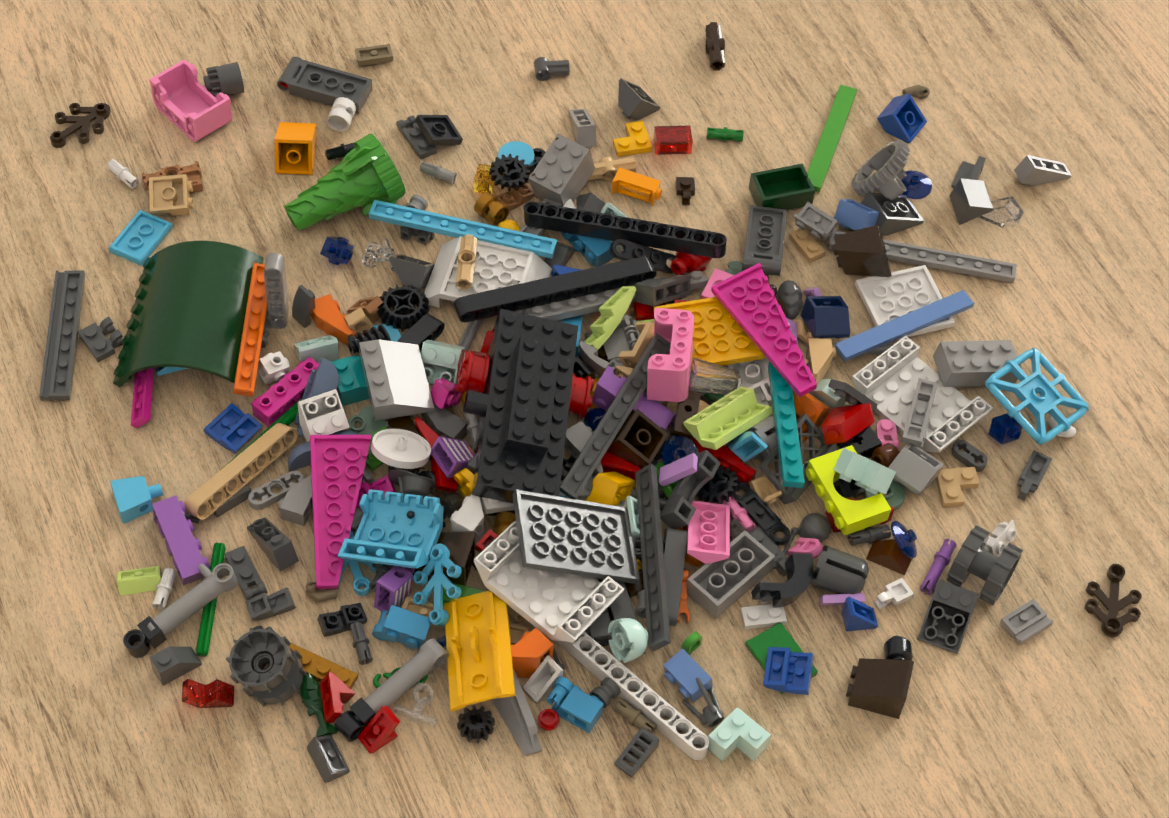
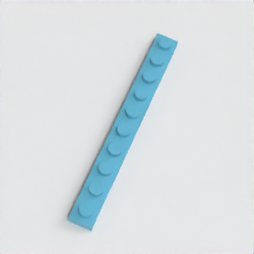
(459, 227)

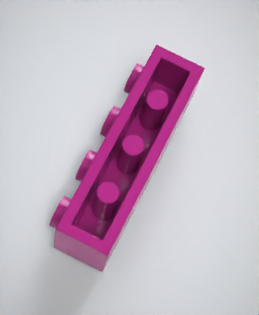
(284, 393)

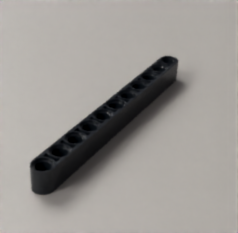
(630, 229)
(554, 289)

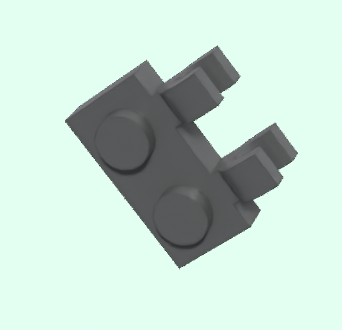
(97, 343)

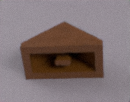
(889, 556)

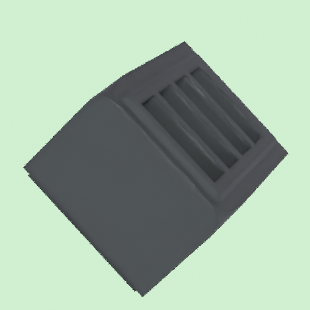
(647, 742)

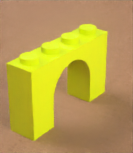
(847, 514)

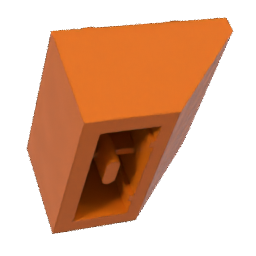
(812, 407)
(530, 653)

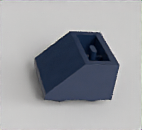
(826, 316)

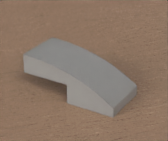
(590, 356)

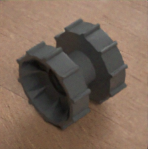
(985, 565)
(250, 657)

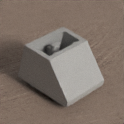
(915, 468)

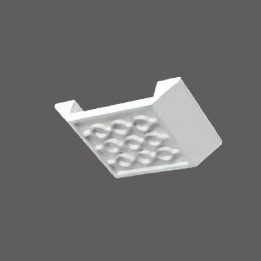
(494, 268)
(892, 383)
(551, 601)

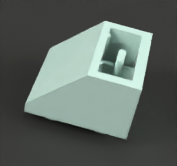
(440, 361)

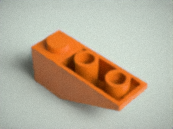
(330, 320)

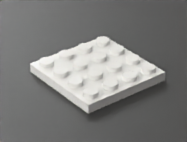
(901, 294)

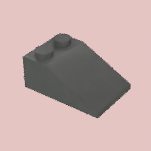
(894, 214)

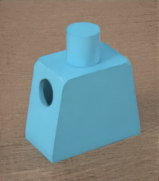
(134, 497)

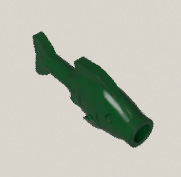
(312, 700)

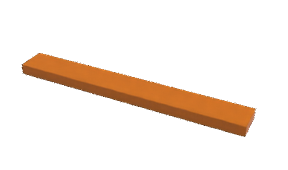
(251, 334)

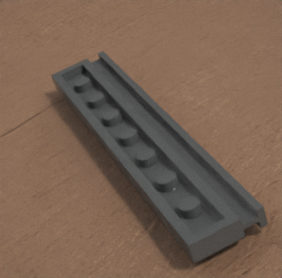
(62, 335)

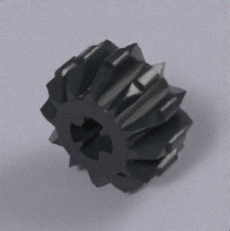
(476, 723)

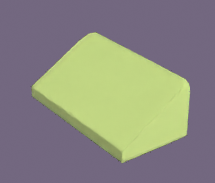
(138, 580)

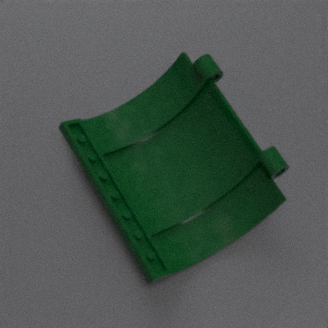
(189, 310)

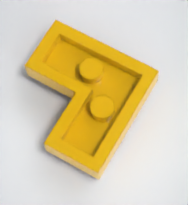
(635, 143)

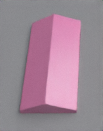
(709, 532)

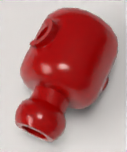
(688, 263)

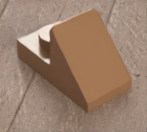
(370, 307)

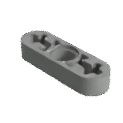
(273, 498)

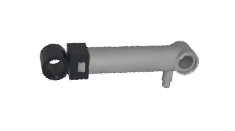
(155, 629)
(353, 722)

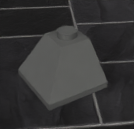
(635, 101)
(412, 270)

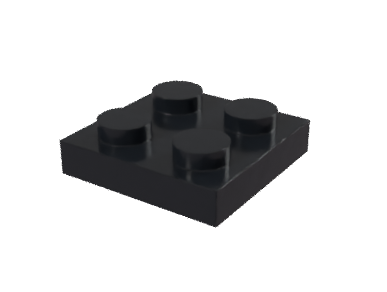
(438, 129)

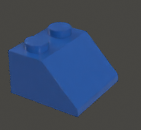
(902, 118)

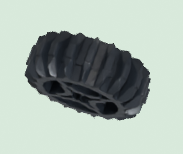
(402, 301)

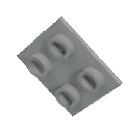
(622, 338)

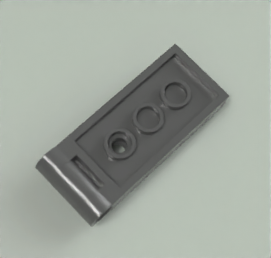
(323, 83)
(765, 239)

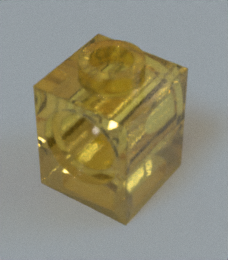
(482, 179)

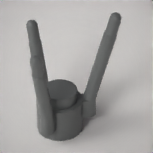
(712, 713)

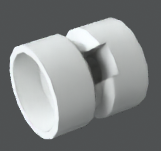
(341, 114)

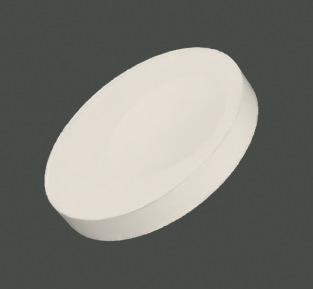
(401, 448)

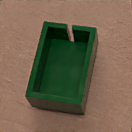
(782, 187)

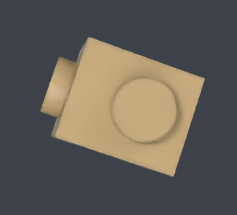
(765, 490)

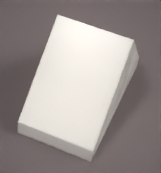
(543, 679)

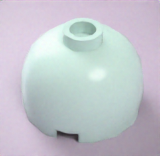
(628, 639)

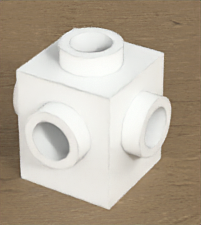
(273, 367)

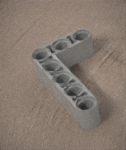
(276, 292)

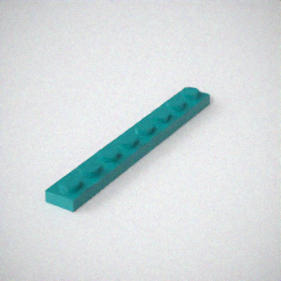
(786, 430)

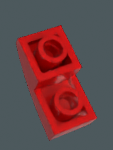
(442, 481)

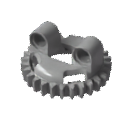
(889, 167)

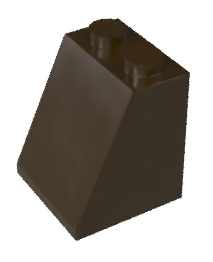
(862, 252)
(638, 439)
(461, 553)
(880, 685)

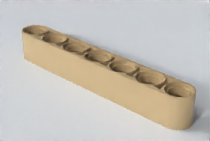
(240, 471)

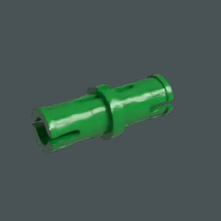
(725, 134)

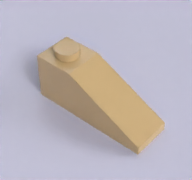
(820, 354)

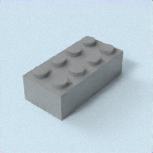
(973, 361)
(725, 581)

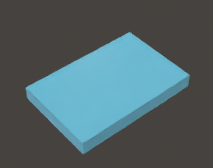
(140, 237)

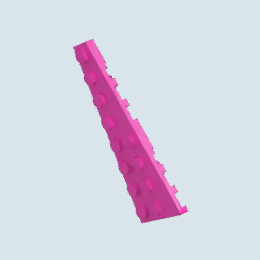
(757, 312)
(336, 483)

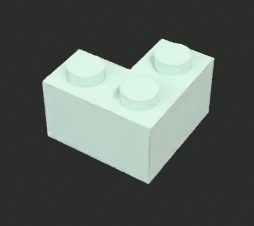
(864, 471)
(738, 732)

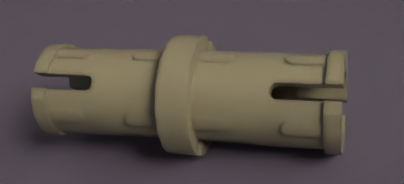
(634, 716)

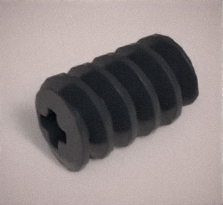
(374, 334)

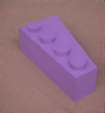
(609, 386)
(179, 538)

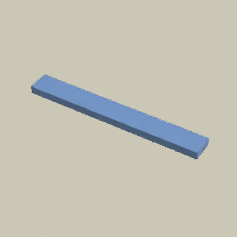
(904, 325)

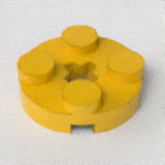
(465, 480)

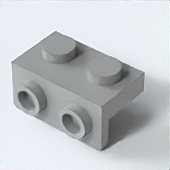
(816, 221)

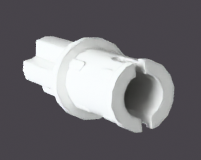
(123, 173)
(164, 589)

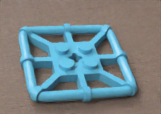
(1027, 391)

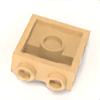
(170, 195)

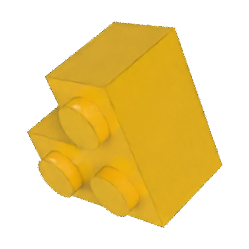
(610, 488)

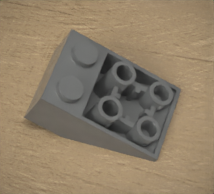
(948, 616)

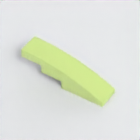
(611, 315)

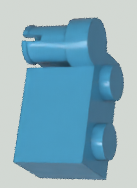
(402, 627)
(575, 705)

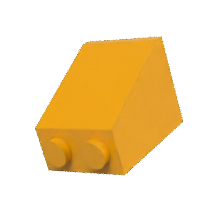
(295, 148)

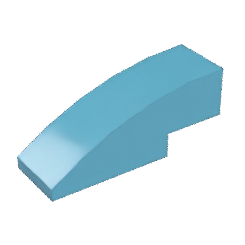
(746, 445)

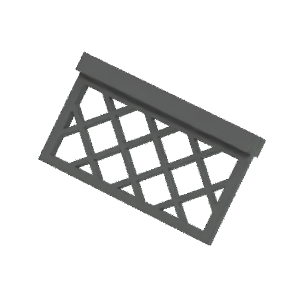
(792, 494)

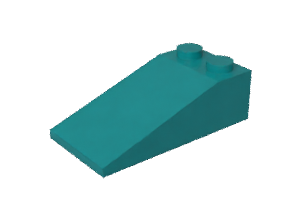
(351, 383)

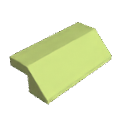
(727, 418)

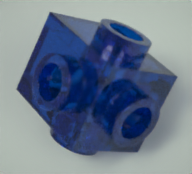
(337, 250)
(1005, 429)

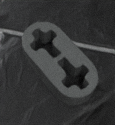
(969, 455)

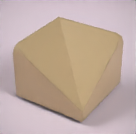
(358, 321)

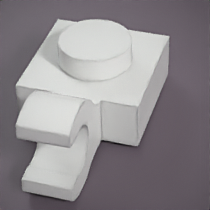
(894, 592)

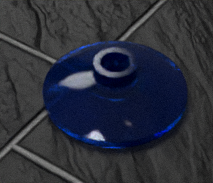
(917, 185)
(677, 445)
(905, 539)

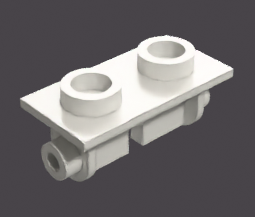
(1003, 534)

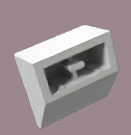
(322, 415)
(469, 517)

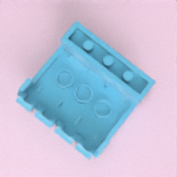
(389, 535)

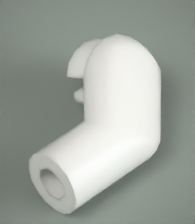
(1069, 433)

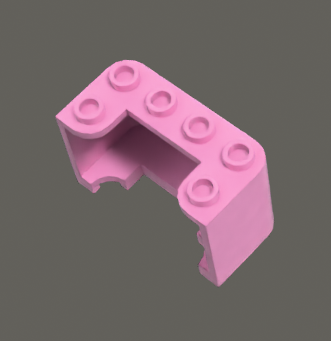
(188, 102)
(670, 373)

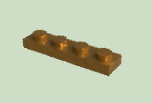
(320, 667)

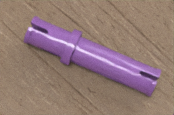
(941, 559)

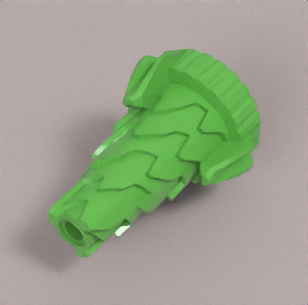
(356, 182)

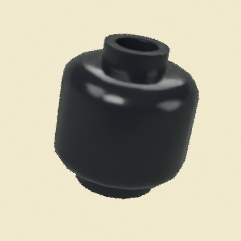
(898, 649)

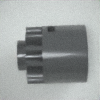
(224, 79)

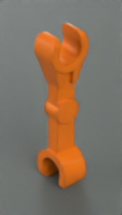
(683, 609)

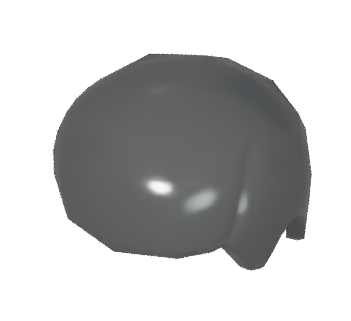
(815, 526)

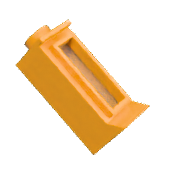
(636, 186)

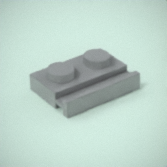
(1026, 622)

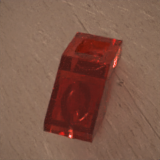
(212, 695)

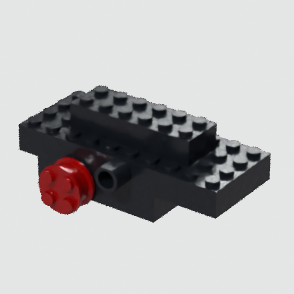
(523, 404)

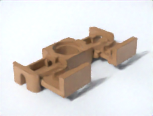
(192, 171)

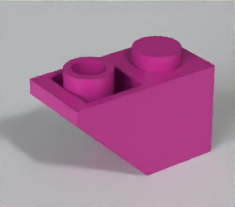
(445, 394)

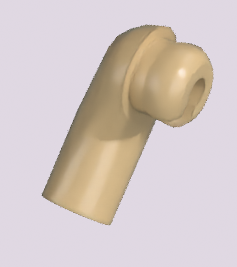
(802, 333)

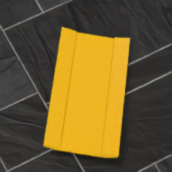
(478, 650)

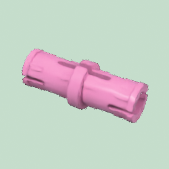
(740, 514)

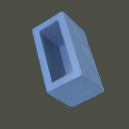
(855, 215)
(683, 672)

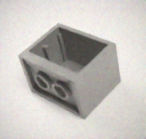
(562, 171)

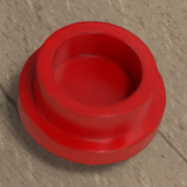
(548, 719)

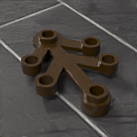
(99, 112)
(1112, 603)

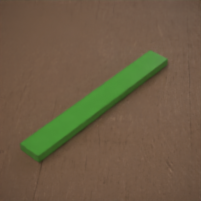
(830, 136)

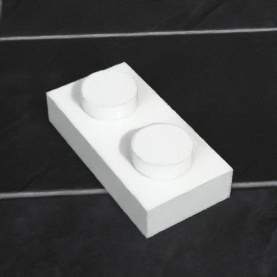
(762, 616)

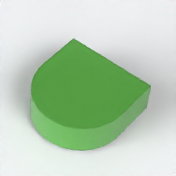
(692, 642)

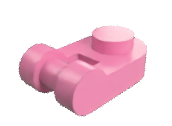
(886, 431)
(807, 546)

